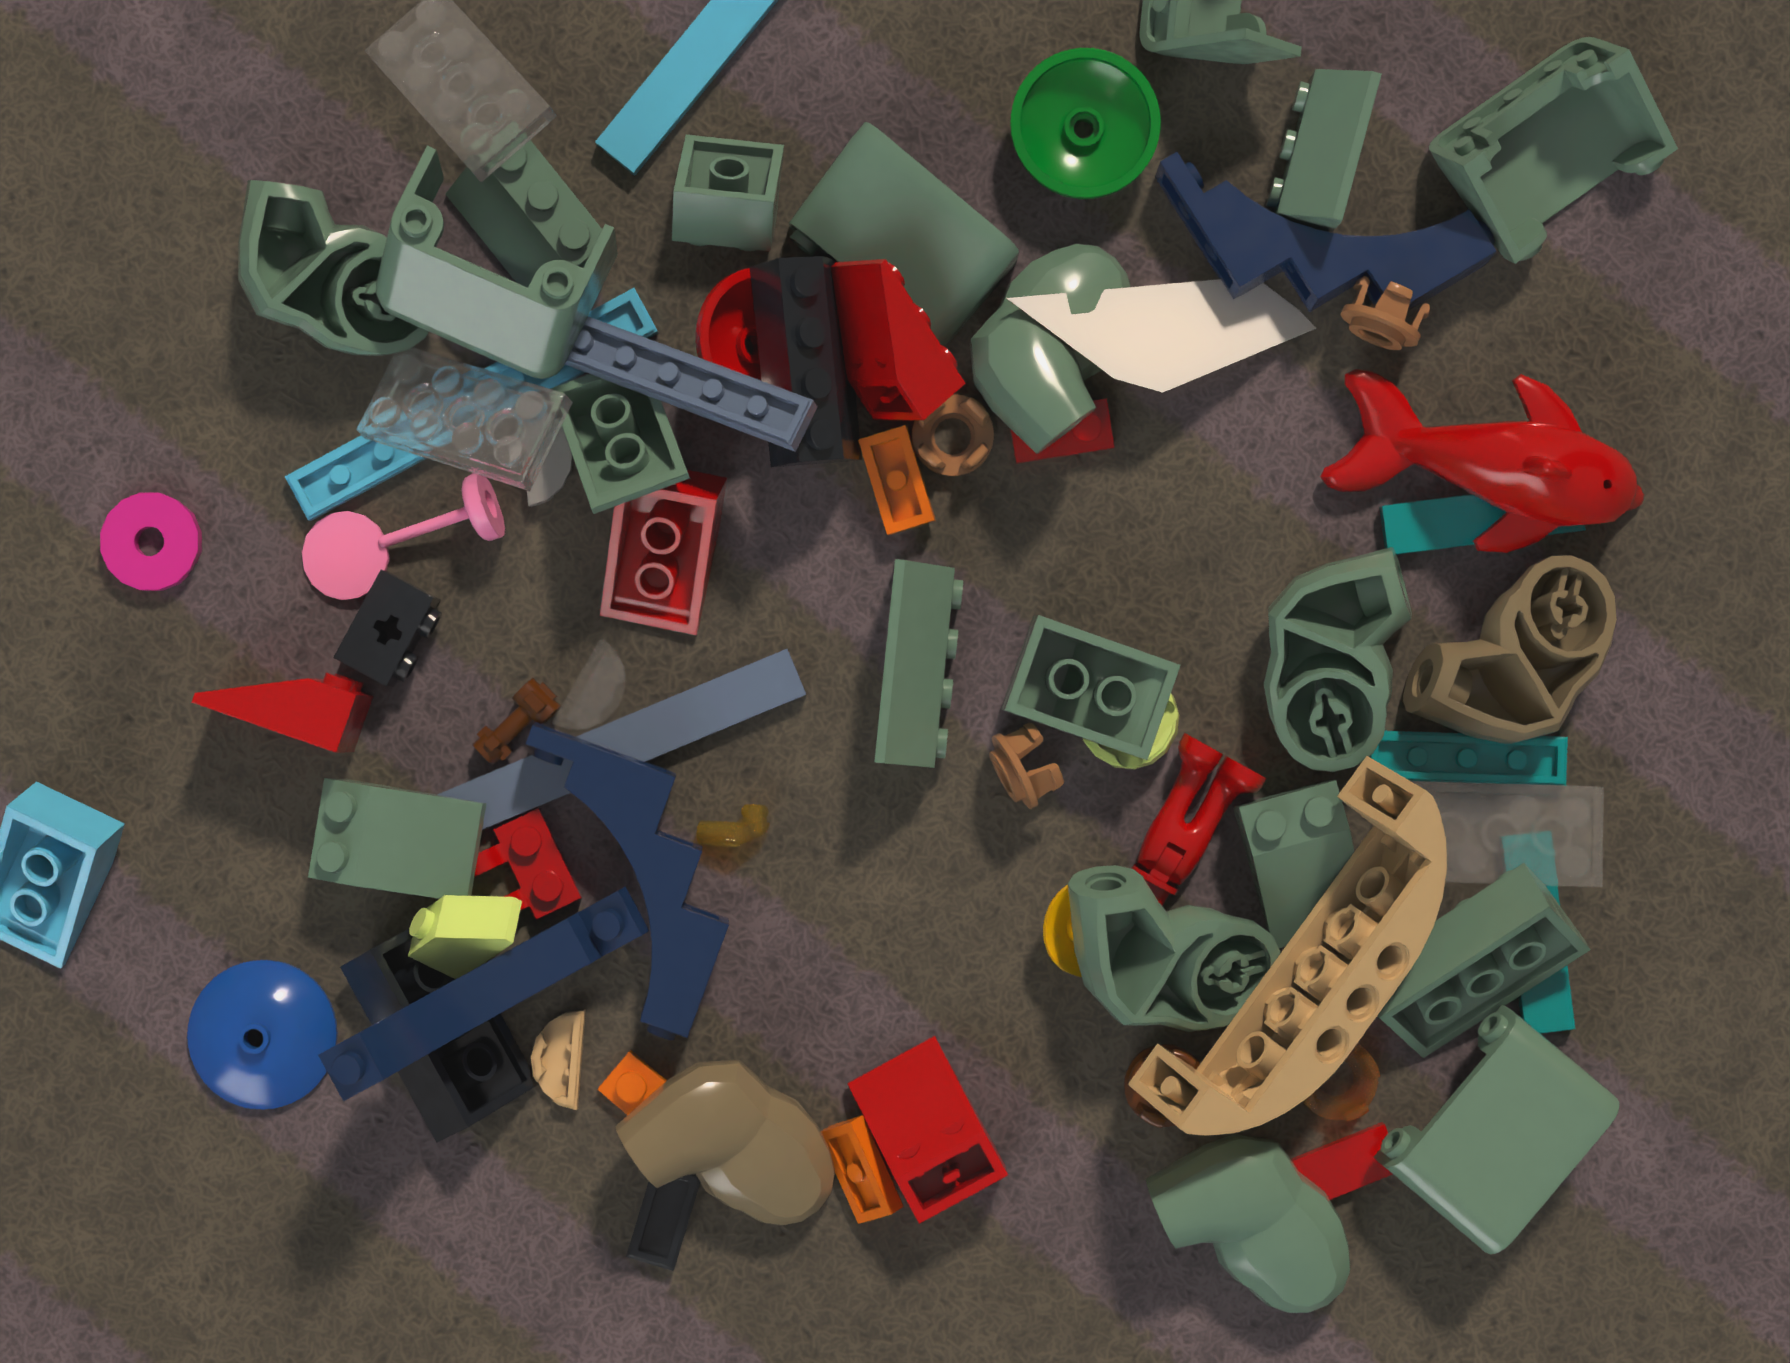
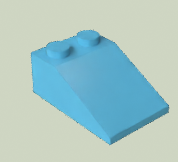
(51, 870)

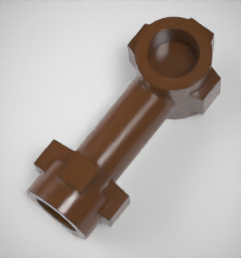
(535, 703)

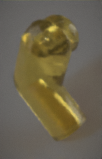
(733, 834)

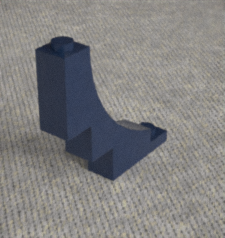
(1254, 244)
(630, 802)
(482, 994)

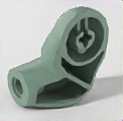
(316, 272)
(1027, 370)
(1328, 658)
(1159, 965)
(1262, 1217)

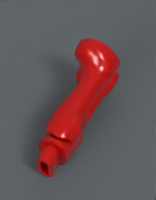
(1171, 844)

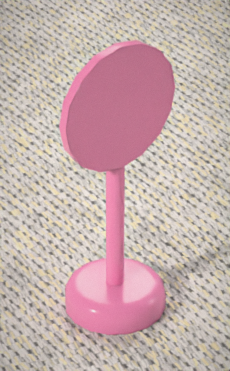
(349, 549)

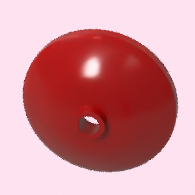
(726, 323)

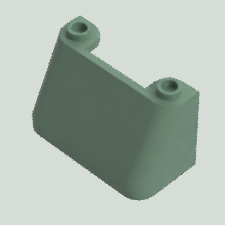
(1552, 141)
(893, 209)
(1503, 1134)

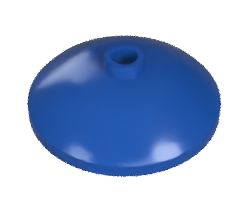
(295, 1029)

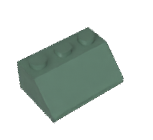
(1324, 147)
(526, 214)

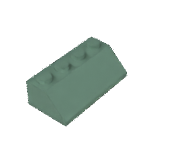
(915, 664)
(1482, 958)

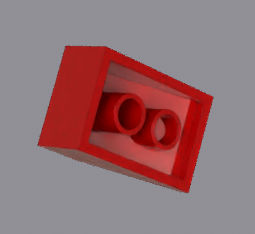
(664, 554)
(308, 709)

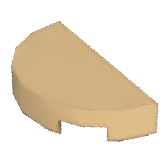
(558, 1058)

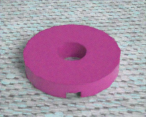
(121, 536)

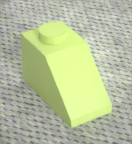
(463, 932)

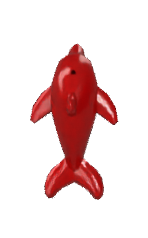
(1532, 469)

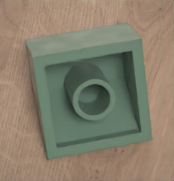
(727, 193)

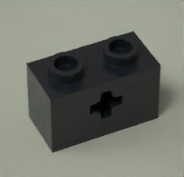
(365, 643)

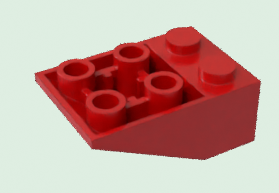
(889, 344)
(927, 1129)

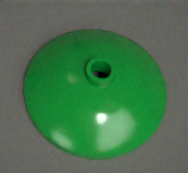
(1092, 89)

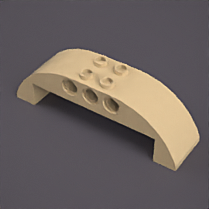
(1326, 978)

